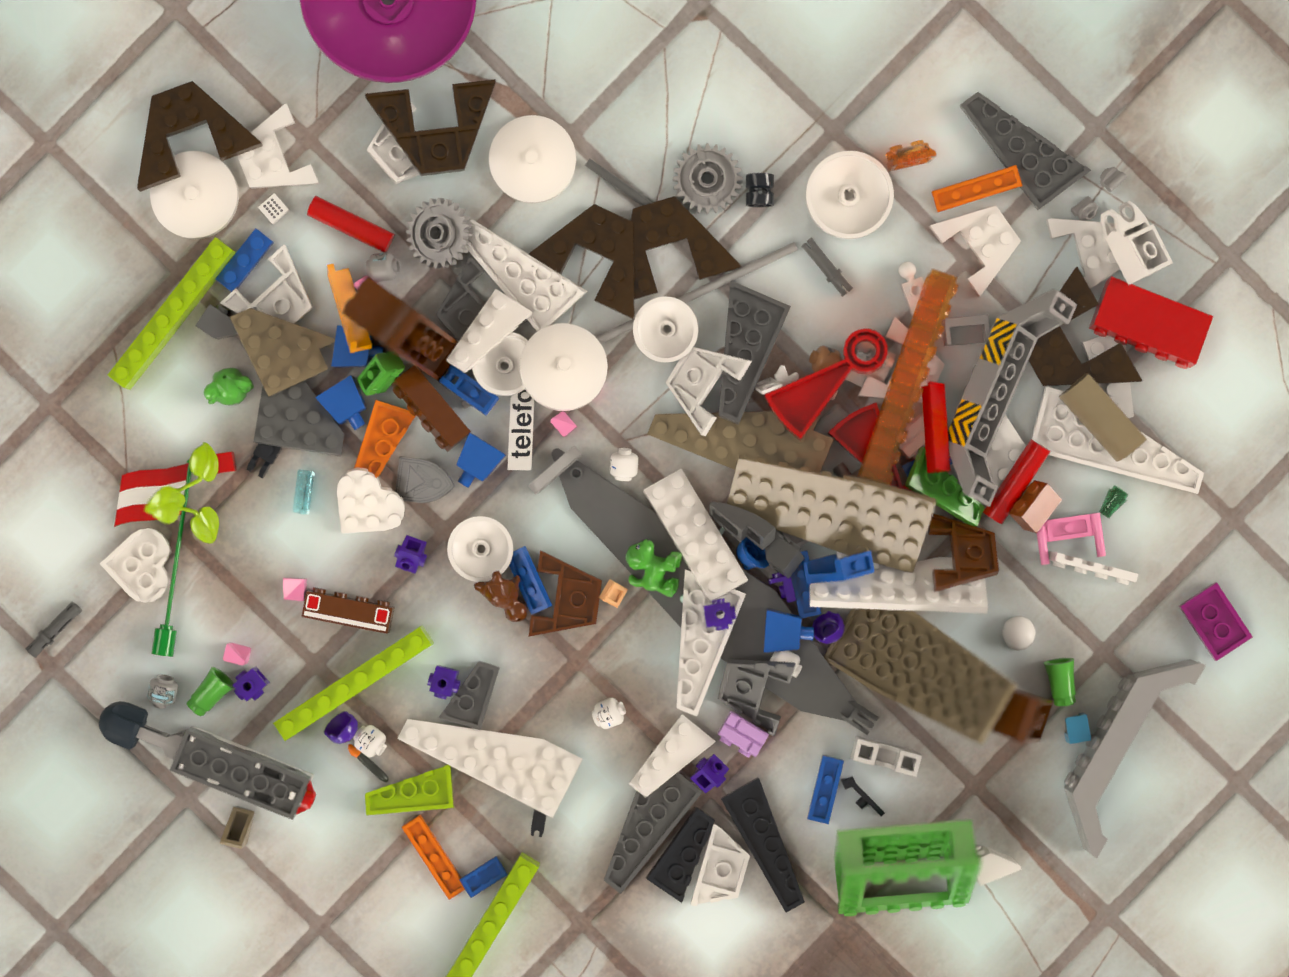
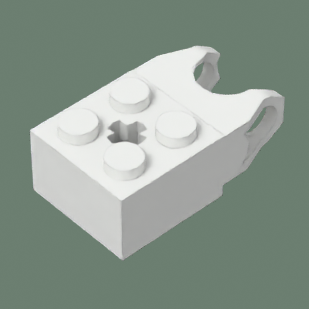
(1134, 243)

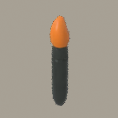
(368, 763)

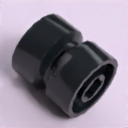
(759, 182)

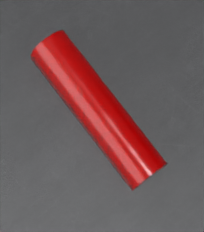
(350, 224)
(1017, 481)

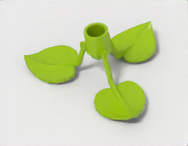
(169, 501)

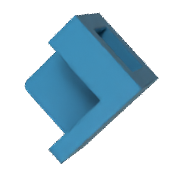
(1077, 729)

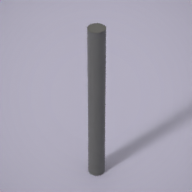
(617, 182)

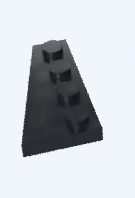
(678, 861)

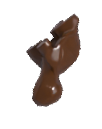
(504, 594)

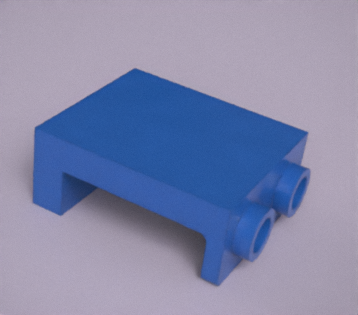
(841, 569)

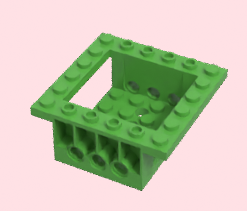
(861, 848)

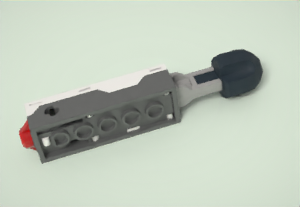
(215, 761)

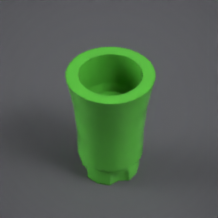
(1061, 680)
(210, 691)

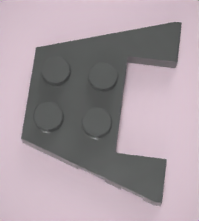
(461, 304)
(745, 685)

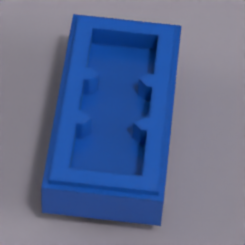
(483, 877)

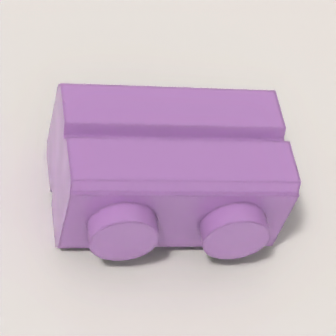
(742, 734)

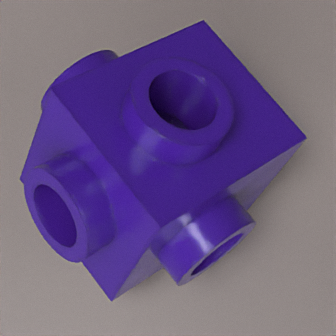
(410, 554)
(710, 614)
(450, 676)
(257, 681)
(713, 770)

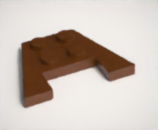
(972, 553)
(575, 597)

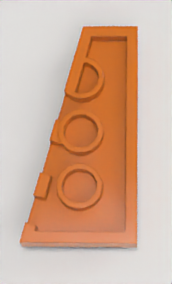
(382, 436)

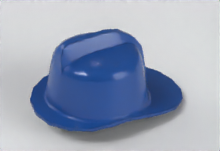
(751, 555)

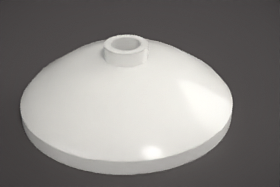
(650, 332)
(488, 369)
(464, 551)

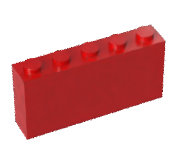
(1150, 323)

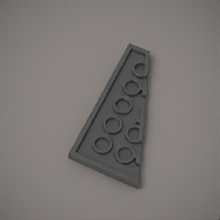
(1041, 165)
(750, 335)
(648, 826)

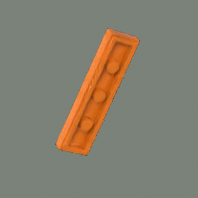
(977, 188)
(434, 856)

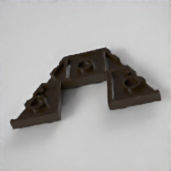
(177, 112)
(435, 149)
(667, 223)
(607, 237)
(1058, 363)

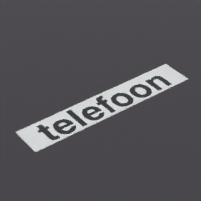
(521, 431)

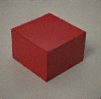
(226, 462)

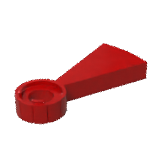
(803, 400)
(854, 435)

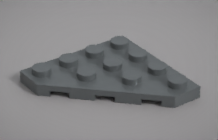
(297, 422)

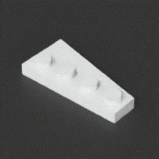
(490, 326)
(1118, 392)
(1101, 571)
(673, 753)

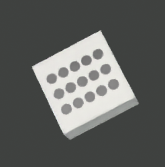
(273, 208)

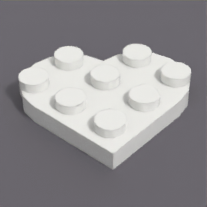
(367, 505)
(140, 565)

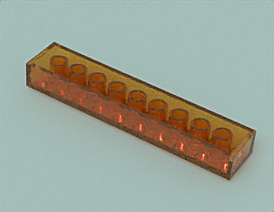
(907, 377)

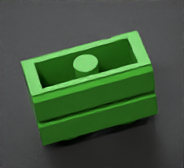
(380, 373)

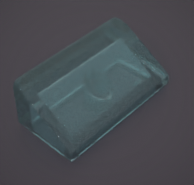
(303, 491)

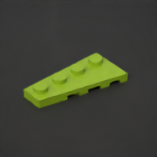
(419, 793)

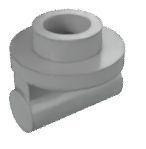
(1112, 178)
(1085, 209)

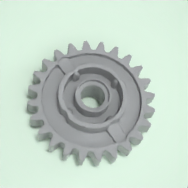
(707, 162)
(454, 233)

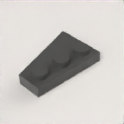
(473, 697)

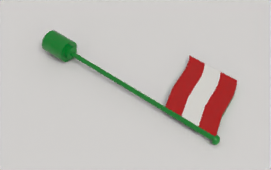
(134, 494)

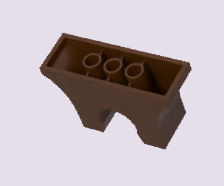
(400, 328)
(1023, 717)

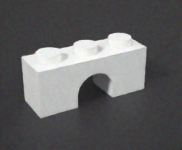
(886, 755)

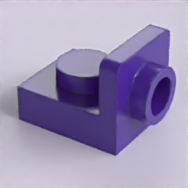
(786, 588)

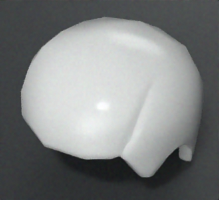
(1018, 633)

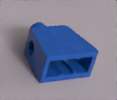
(344, 359)
(344, 402)
(477, 460)
(784, 631)

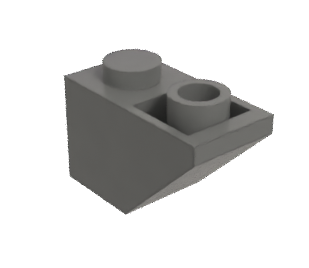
(216, 323)
(783, 556)

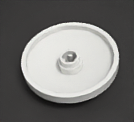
(532, 159)
(849, 194)
(199, 200)
(563, 367)

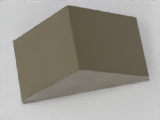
(237, 828)

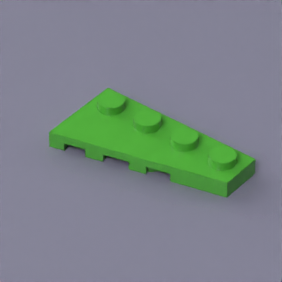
(944, 489)

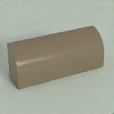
(1102, 417)

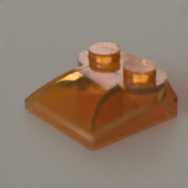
(909, 156)

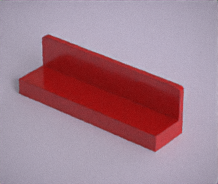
(935, 427)

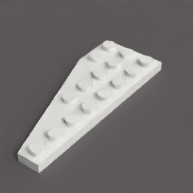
(1070, 440)
(902, 591)
(512, 764)

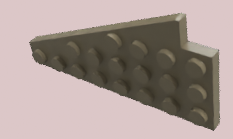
(755, 436)

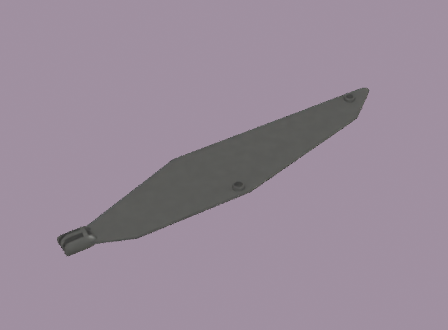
(625, 521)

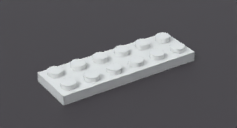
(695, 535)

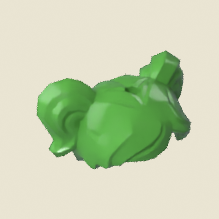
(228, 390)

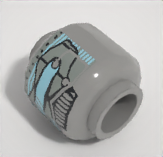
(382, 267)
(162, 691)

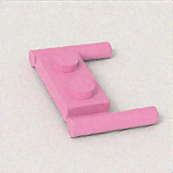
(1070, 528)

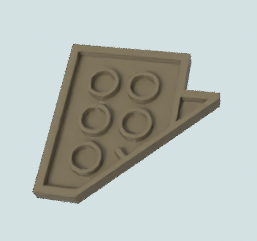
(280, 350)

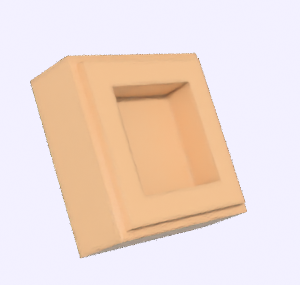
(613, 593)

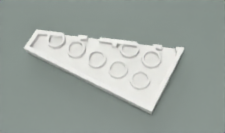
(523, 277)
(700, 645)

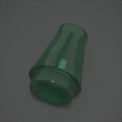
(1113, 501)

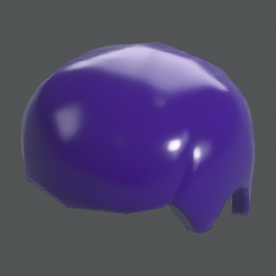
(828, 627)
(341, 728)

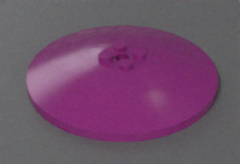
(388, 40)

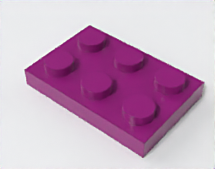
(1215, 621)

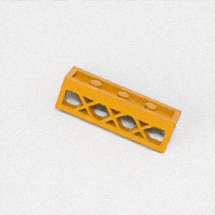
(343, 290)

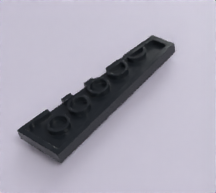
(759, 830)

